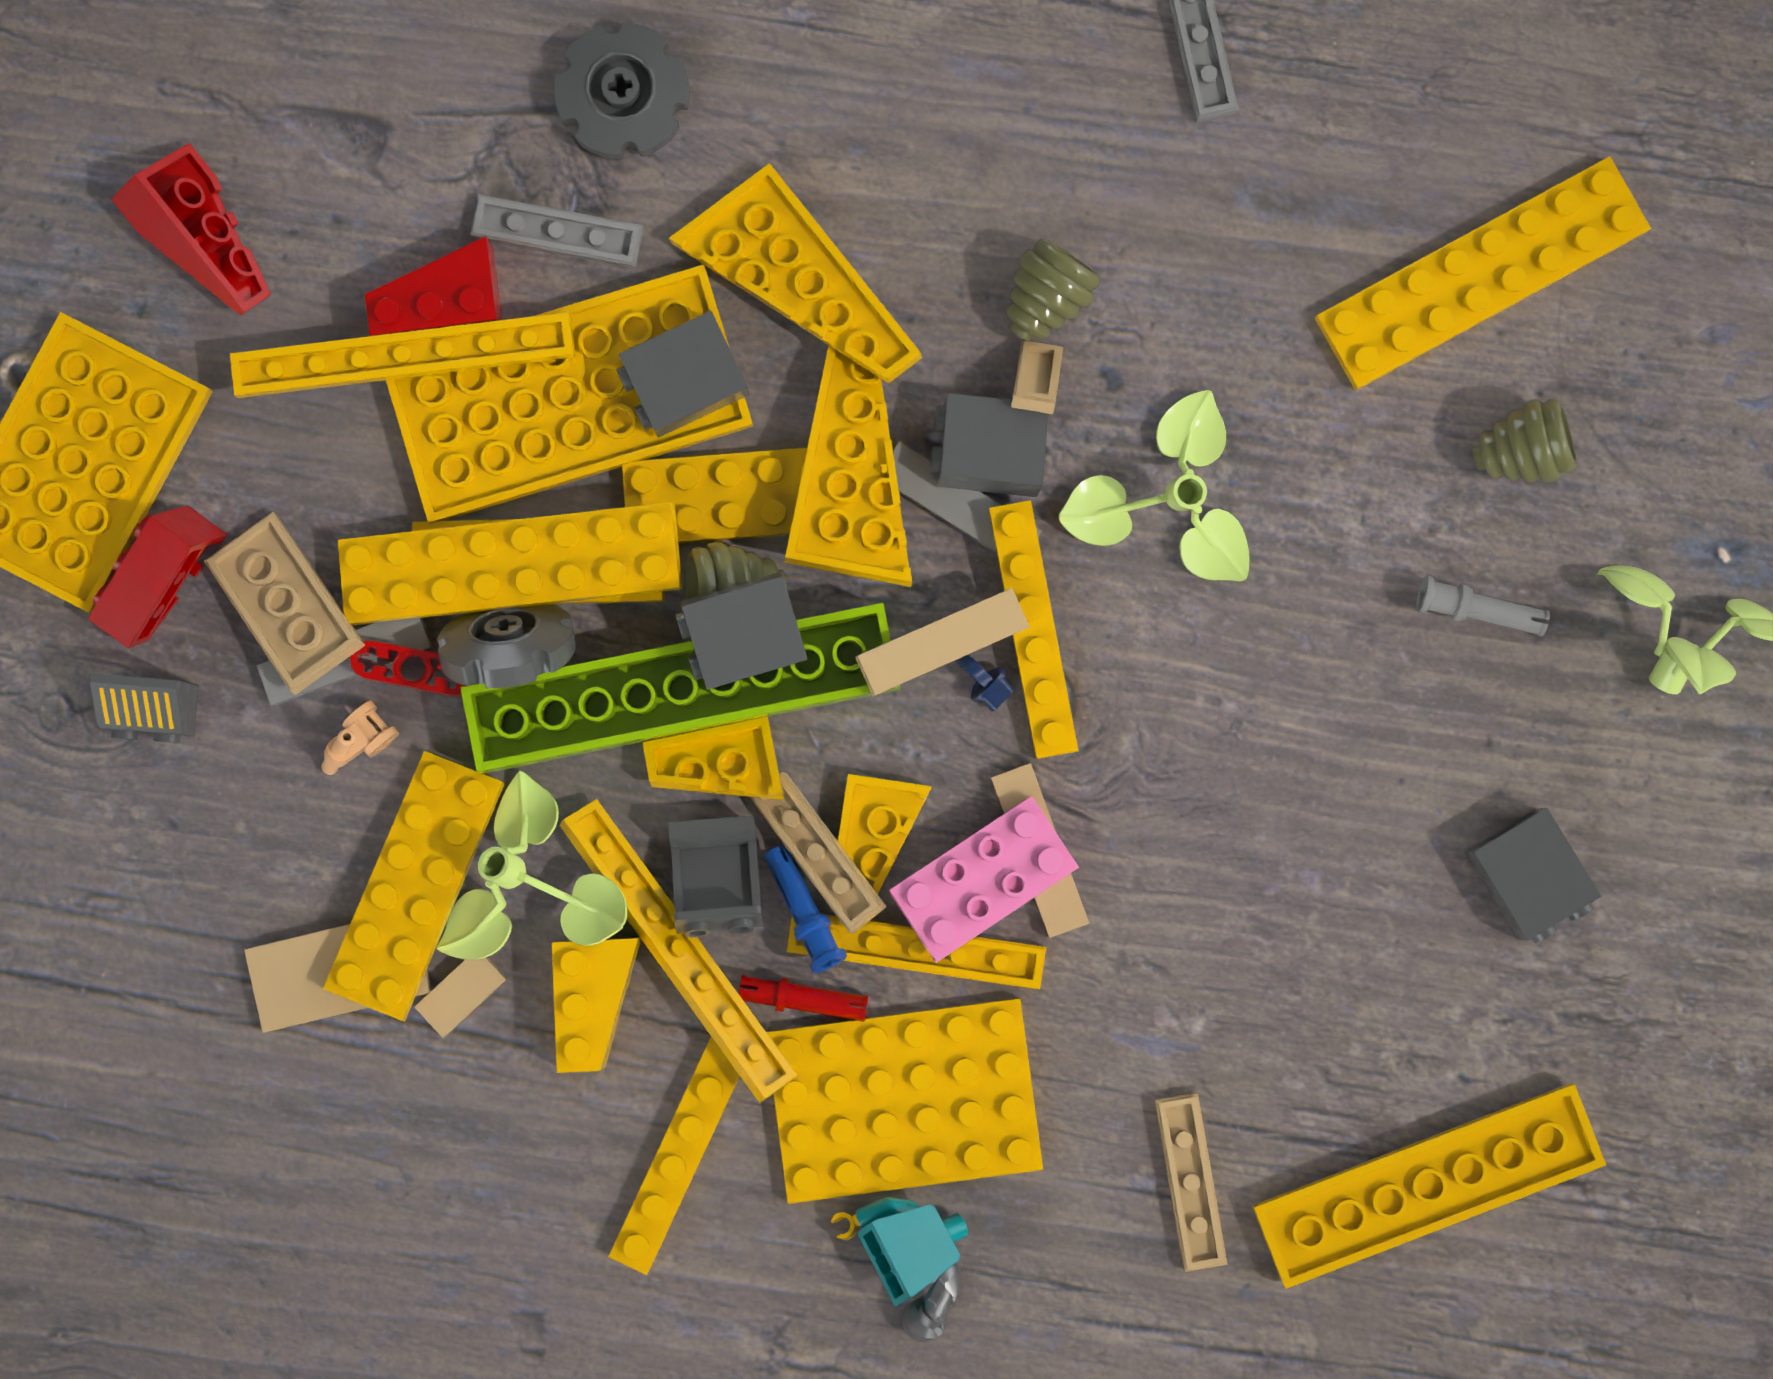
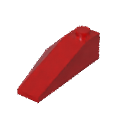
(183, 216)

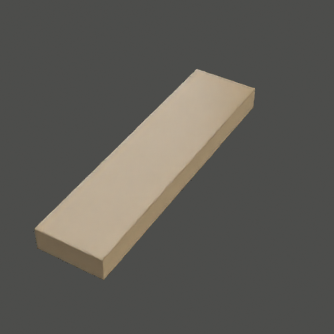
(942, 642)
(820, 856)
(1059, 904)
(1190, 1182)

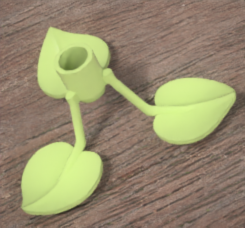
(1194, 434)
(1679, 657)
(476, 920)

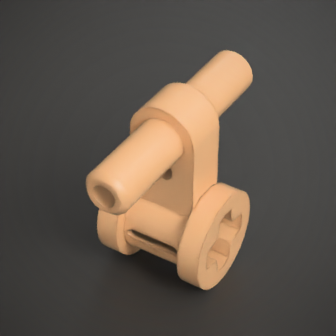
(362, 732)

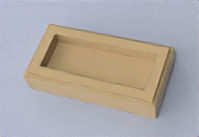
(1037, 377)
(460, 994)

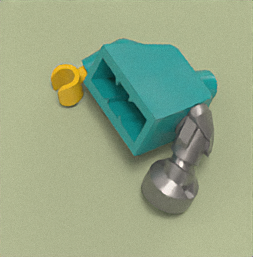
(909, 1252)

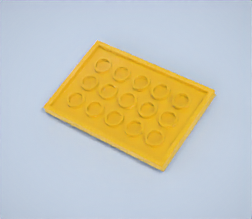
(87, 457)
(906, 1101)

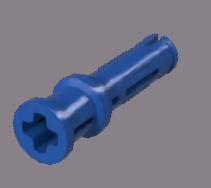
(811, 925)

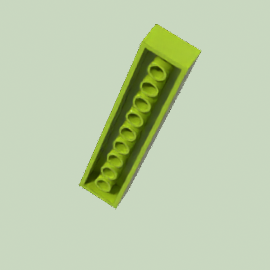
(657, 697)

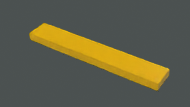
(902, 949)

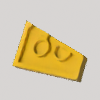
(717, 760)
(877, 822)

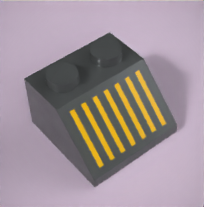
(144, 706)

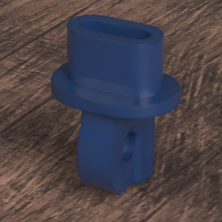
(990, 686)

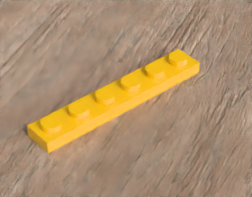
(1038, 645)
(676, 1161)

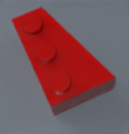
(440, 294)
(152, 574)

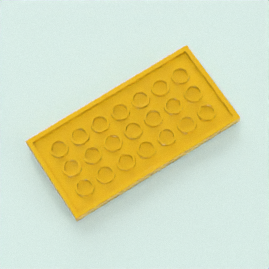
(551, 422)

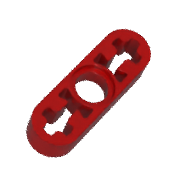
(379, 673)

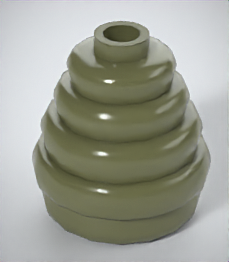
(1049, 290)
(1528, 445)
(723, 567)

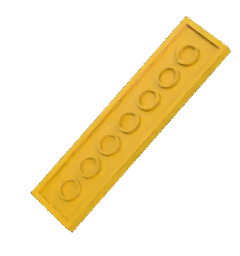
(1482, 273)
(510, 564)
(1428, 1185)

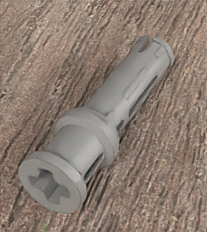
(1463, 603)

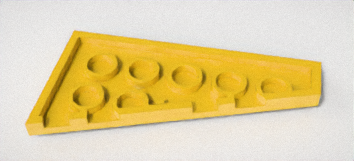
(783, 258)
(848, 487)

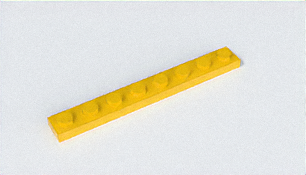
(402, 355)
(680, 956)

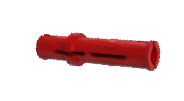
(803, 998)

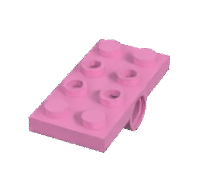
(983, 879)

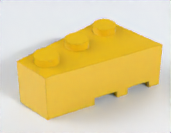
(589, 999)

